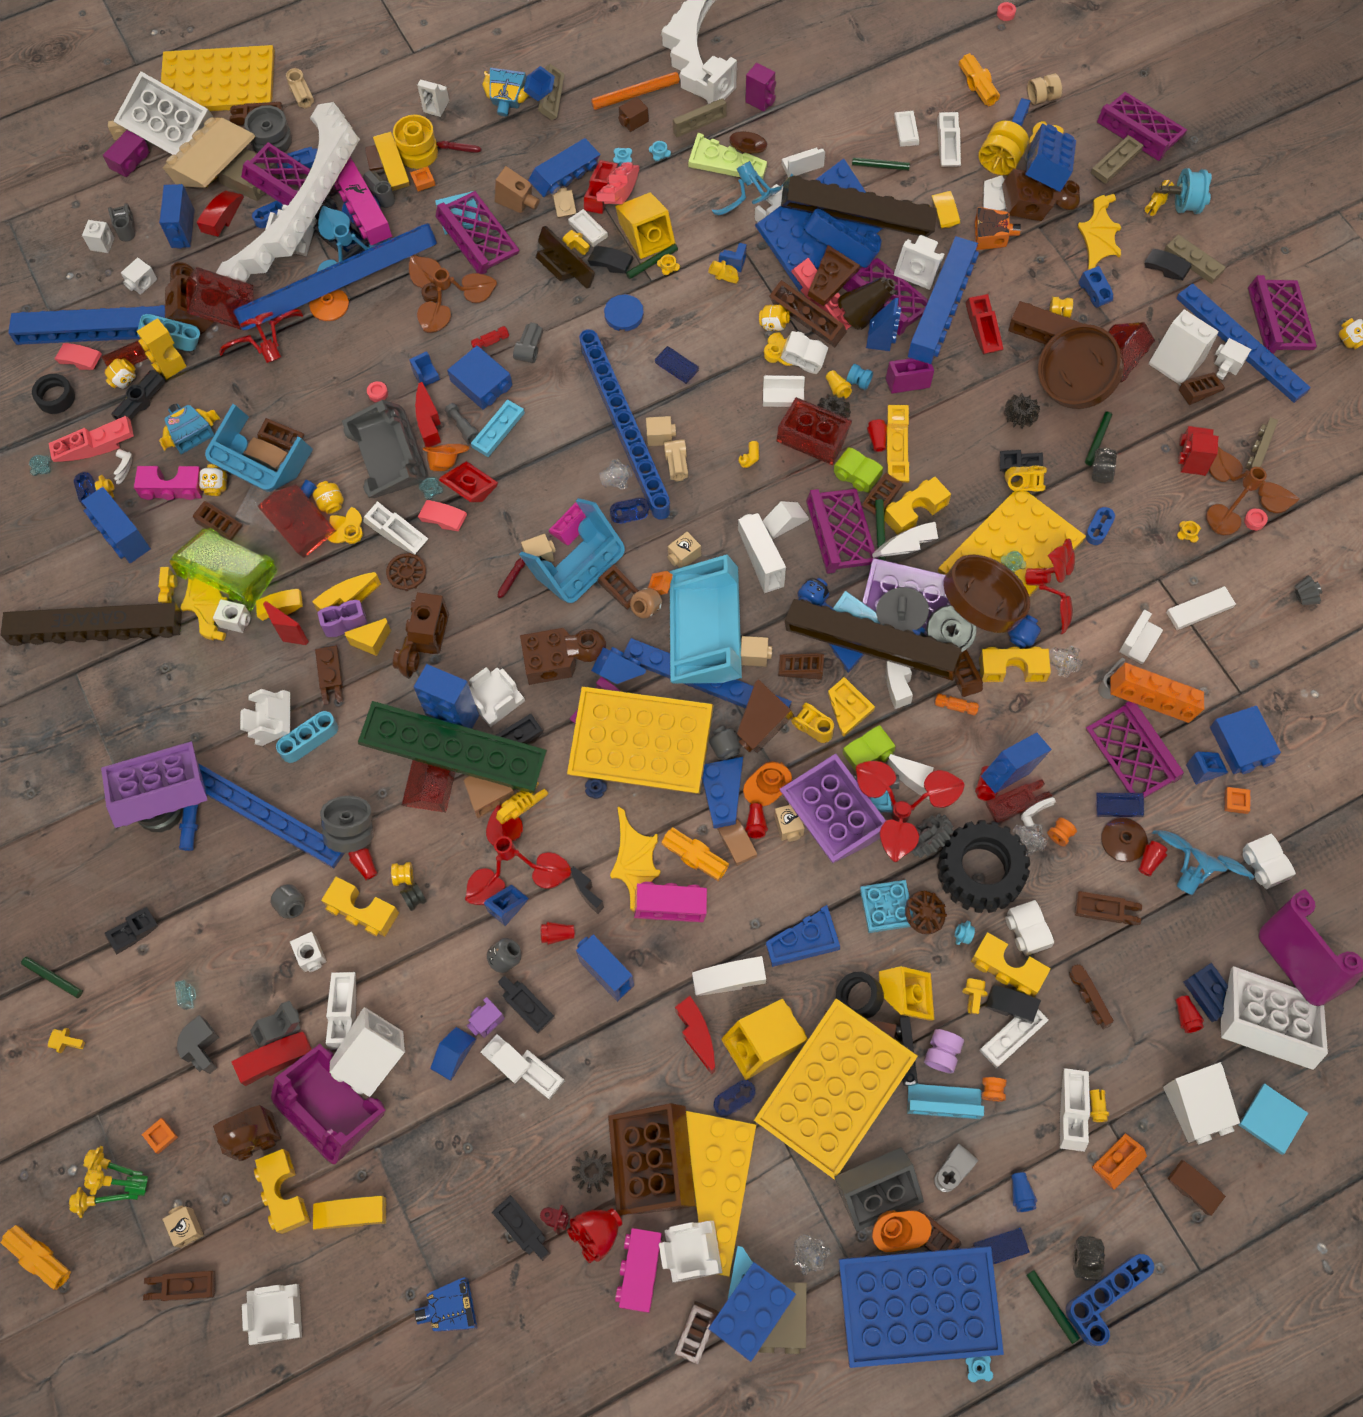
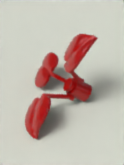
(268, 349)
(1063, 564)
(896, 835)
(483, 883)

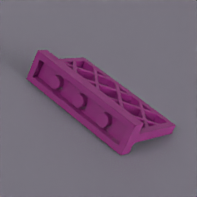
(1124, 125)
(269, 184)
(462, 236)
(916, 297)
(1267, 315)
(824, 528)
(1148, 737)

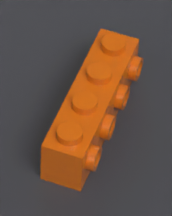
(1157, 692)

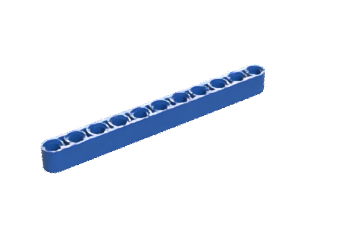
(338, 275)
(624, 430)

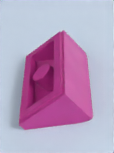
(567, 526)

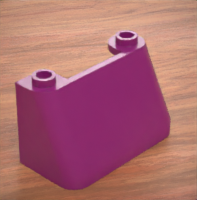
(1306, 956)
(322, 1107)

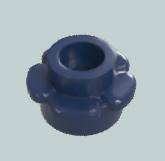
(595, 793)

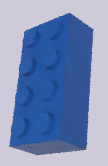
(1051, 157)
(446, 697)

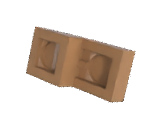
(265, 453)
(738, 843)

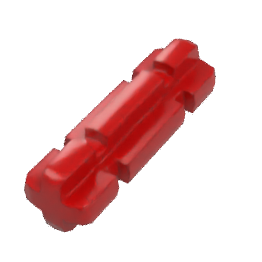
(490, 338)

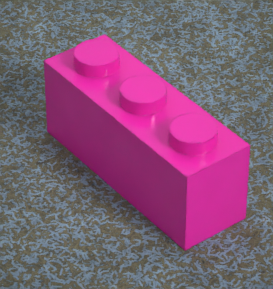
(670, 902)
(639, 1270)

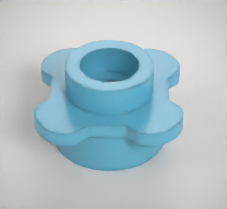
(659, 150)
(622, 155)
(964, 933)
(985, 1372)

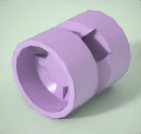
(944, 1049)

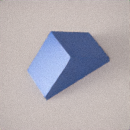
(1206, 766)
(505, 904)
(452, 1052)

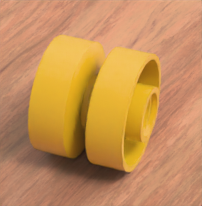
(415, 141)
(1003, 147)

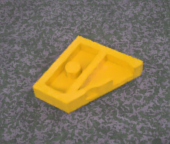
(848, 705)

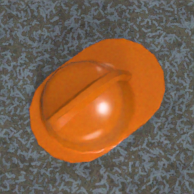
(444, 456)
(766, 782)
(901, 1230)

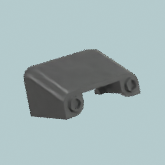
(386, 448)

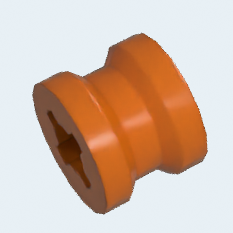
(1062, 831)
(993, 1089)

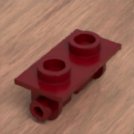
(555, 1218)

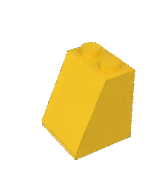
(646, 224)
(764, 1038)

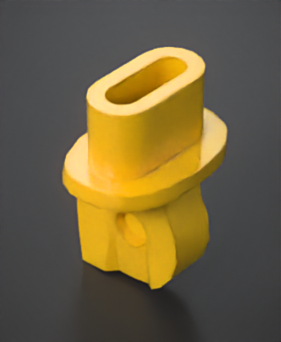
(575, 240)
(723, 271)
(975, 990)
(60, 1039)

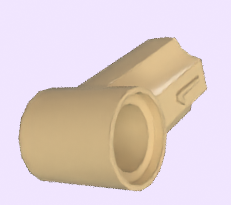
(299, 88)
(676, 455)

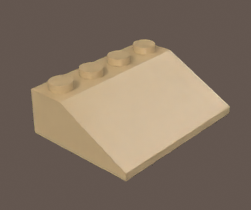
(207, 152)

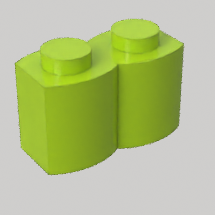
(858, 470)
(870, 747)

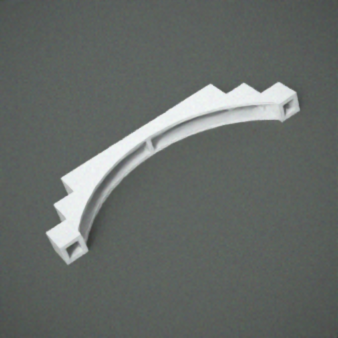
(682, 37)
(284, 234)

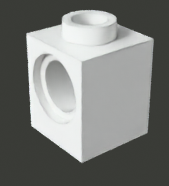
(98, 236)
(138, 276)
(226, 610)
(302, 945)

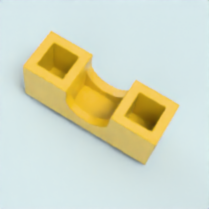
(160, 349)
(929, 495)
(1032, 661)
(376, 917)
(990, 958)
(272, 1172)

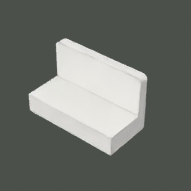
(804, 162)
(782, 390)
(1141, 639)

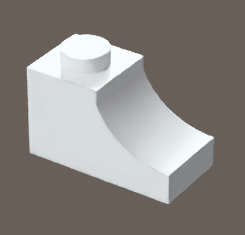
(433, 97)

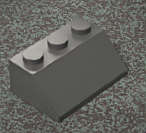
(878, 1187)

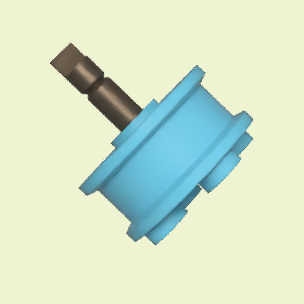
(1191, 191)

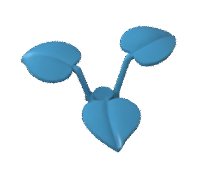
(749, 176)
(336, 225)
(1193, 876)

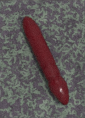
(458, 146)
(519, 564)

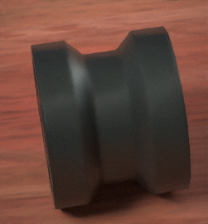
(413, 896)

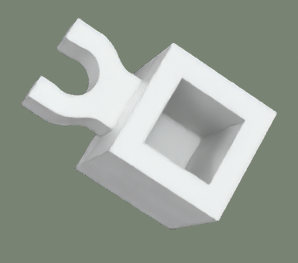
(1230, 358)

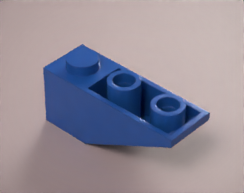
(884, 327)

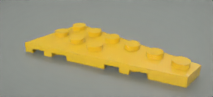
(720, 1170)

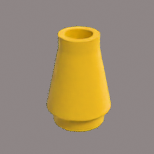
(838, 384)

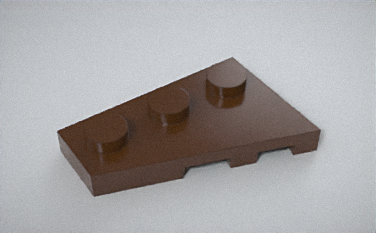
(831, 276)

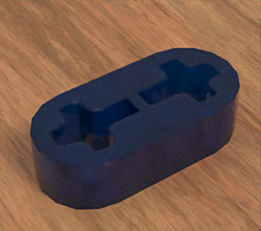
(80, 490)
(629, 510)
(738, 1103)

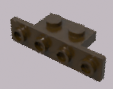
(562, 260)

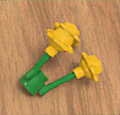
(96, 1179)

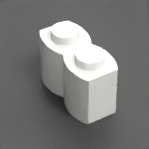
(804, 352)
(1268, 861)
(1030, 928)

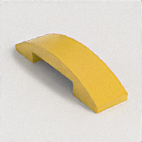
(898, 442)

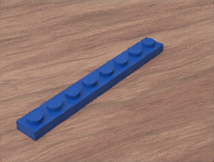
(1259, 356)
(659, 662)
(268, 817)

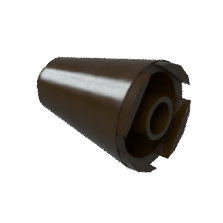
(866, 301)

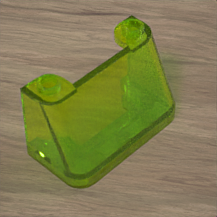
(224, 566)

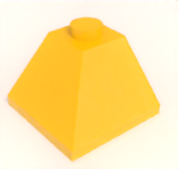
(908, 991)

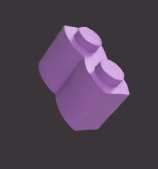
(341, 619)

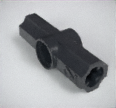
(139, 396)

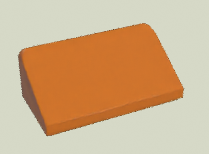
(1120, 1161)

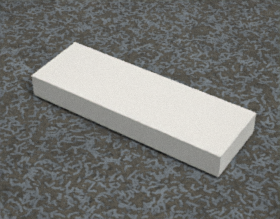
(1200, 608)
(1011, 1038)

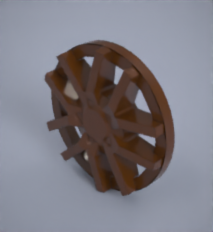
(406, 571)
(925, 912)

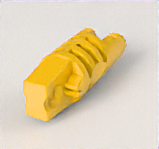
(519, 804)

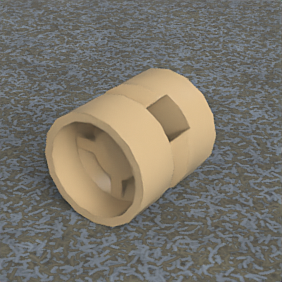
(1044, 89)

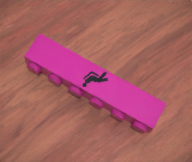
(362, 204)

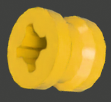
(402, 873)

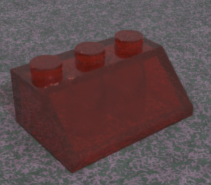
(216, 296)
(1134, 342)
(813, 431)
(297, 519)
(428, 787)

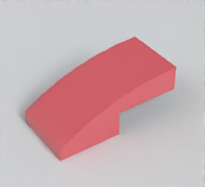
(81, 356)
(442, 514)

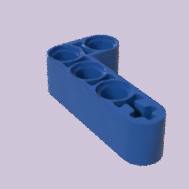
(843, 238)
(1112, 1294)

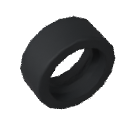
(44, 384)
(877, 994)

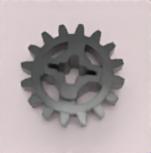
(932, 835)

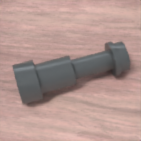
(468, 432)

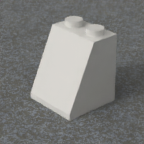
(1183, 347)
(367, 1053)
(1203, 1103)

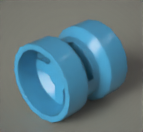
(859, 376)

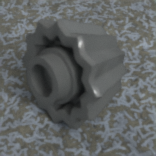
(1308, 591)

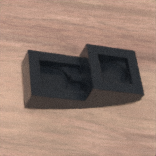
(613, 259)
(1171, 264)
(1015, 458)
(583, 885)
(133, 930)
(1013, 1003)

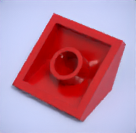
(469, 482)
(285, 626)

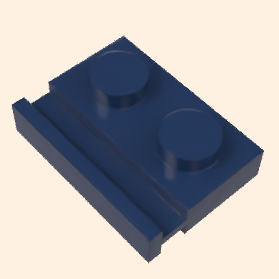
(1208, 990)

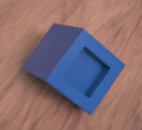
(539, 83)
(736, 258)
(423, 369)

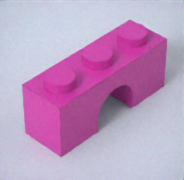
(151, 484)

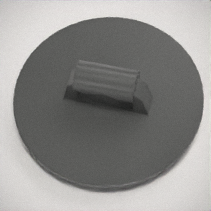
(903, 609)

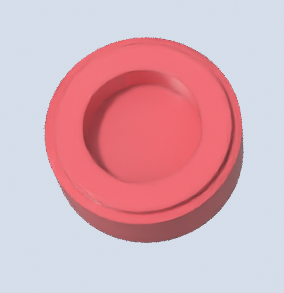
(1006, 11)
(377, 391)
(1255, 519)

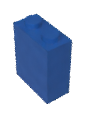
(177, 216)
(480, 377)
(1245, 740)
(1015, 762)
(604, 967)

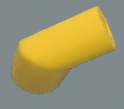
(752, 457)

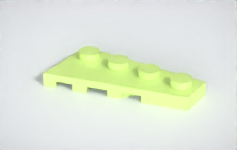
(717, 158)

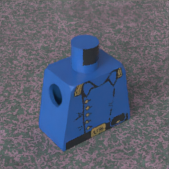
(449, 1308)

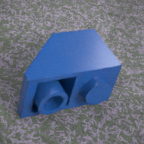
(616, 668)

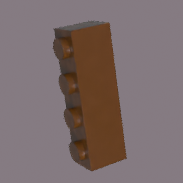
(808, 314)
(1038, 323)

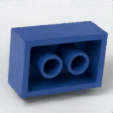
(115, 525)
(752, 1311)

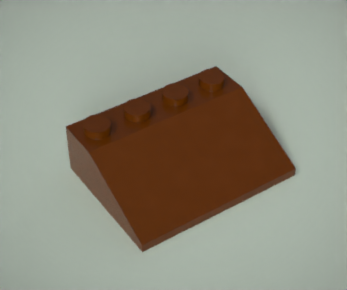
(651, 1160)

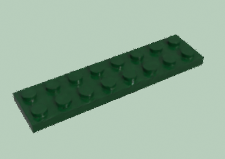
(452, 747)

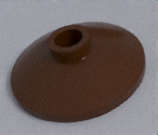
(748, 142)
(1117, 846)

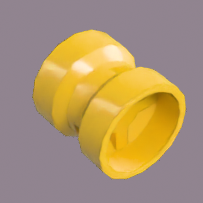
(1061, 306)

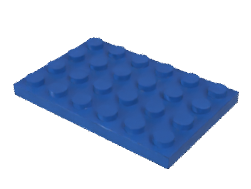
(785, 226)
(920, 1306)

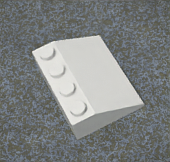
(160, 114)
(1273, 1019)

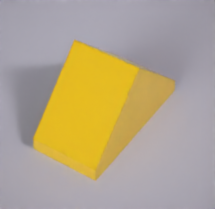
(370, 636)

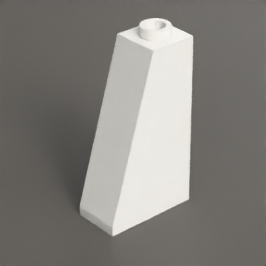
(762, 552)

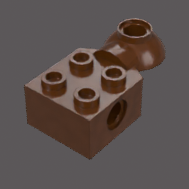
(1033, 199)
(177, 298)
(424, 632)
(553, 652)
(247, 1133)

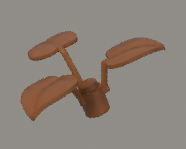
(435, 316)
(1274, 497)

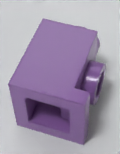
(485, 1019)

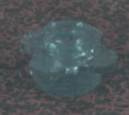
(39, 460)
(428, 483)
(1017, 558)

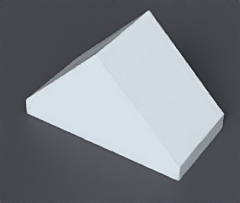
(784, 518)

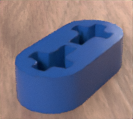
(1021, 111)
(265, 212)
(1103, 527)

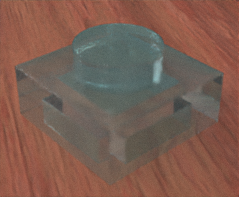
(185, 994)

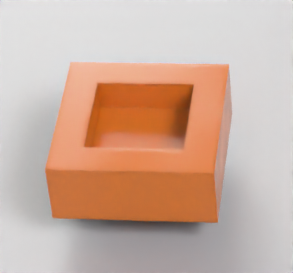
(422, 179)
(660, 582)
(1237, 800)
(159, 1135)

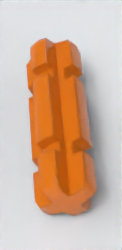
(956, 704)

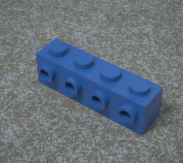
(564, 167)

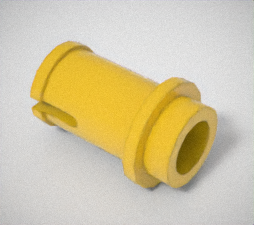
(1098, 1106)

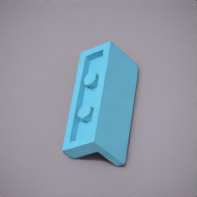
(945, 1101)

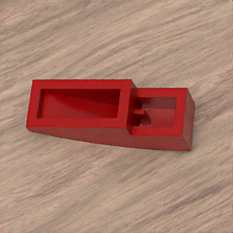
(598, 179)
(219, 213)
(984, 324)
(426, 417)
(696, 1033)
(271, 1058)

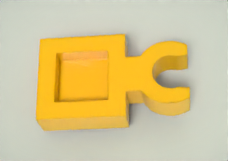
(167, 583)

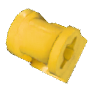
(1030, 478)
(810, 720)

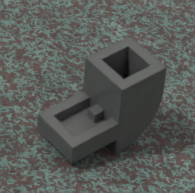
(276, 1026)
(194, 1040)

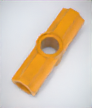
(979, 80)
(695, 854)
(35, 1257)

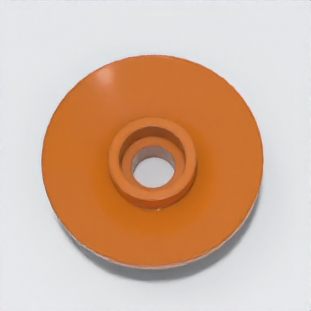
(331, 309)

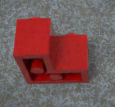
(1198, 450)

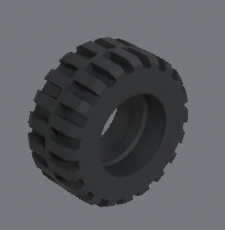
(992, 839)

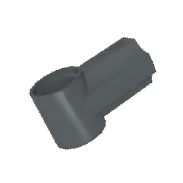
(379, 188)
(527, 348)

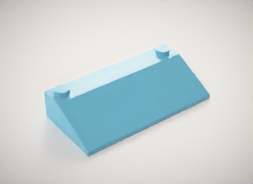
(705, 622)

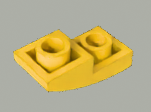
(946, 209)
(285, 601)

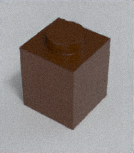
(633, 114)

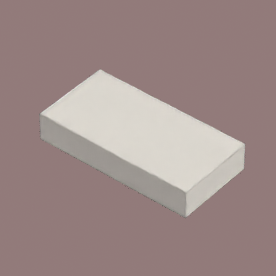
(906, 128)
(591, 230)
(541, 1076)

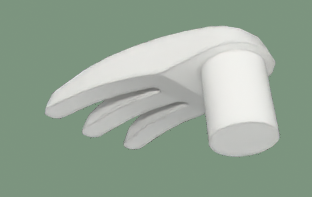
(124, 467)
(1026, 816)

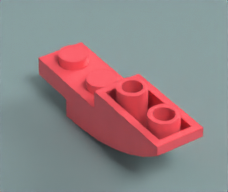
(620, 184)
(805, 274)
(88, 444)

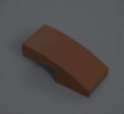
(1196, 1187)

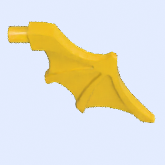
(1100, 232)
(203, 601)
(634, 857)

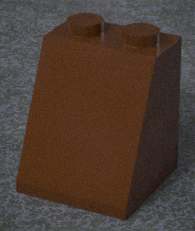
(762, 718)

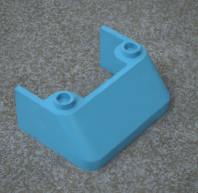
(228, 448)
(586, 563)

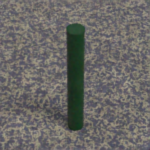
(881, 163)
(651, 261)
(1098, 437)
(880, 524)
(51, 977)
(1053, 1307)

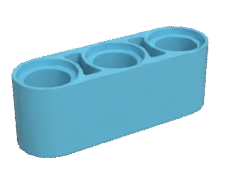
(184, 335)
(303, 747)

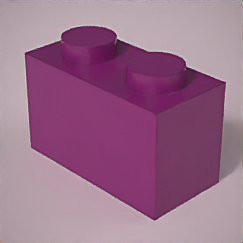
(760, 87)
(126, 153)
(909, 375)

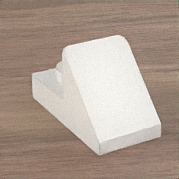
(506, 1058)

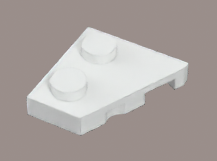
(994, 194)

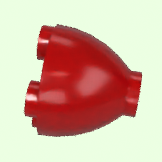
(595, 1232)

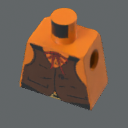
(993, 228)

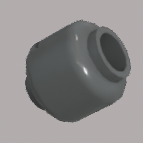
(725, 743)
(288, 901)
(504, 955)

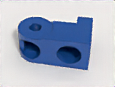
(1096, 286)

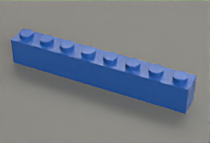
(943, 300)
(79, 324)

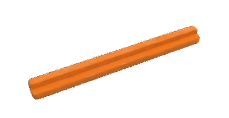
(635, 90)

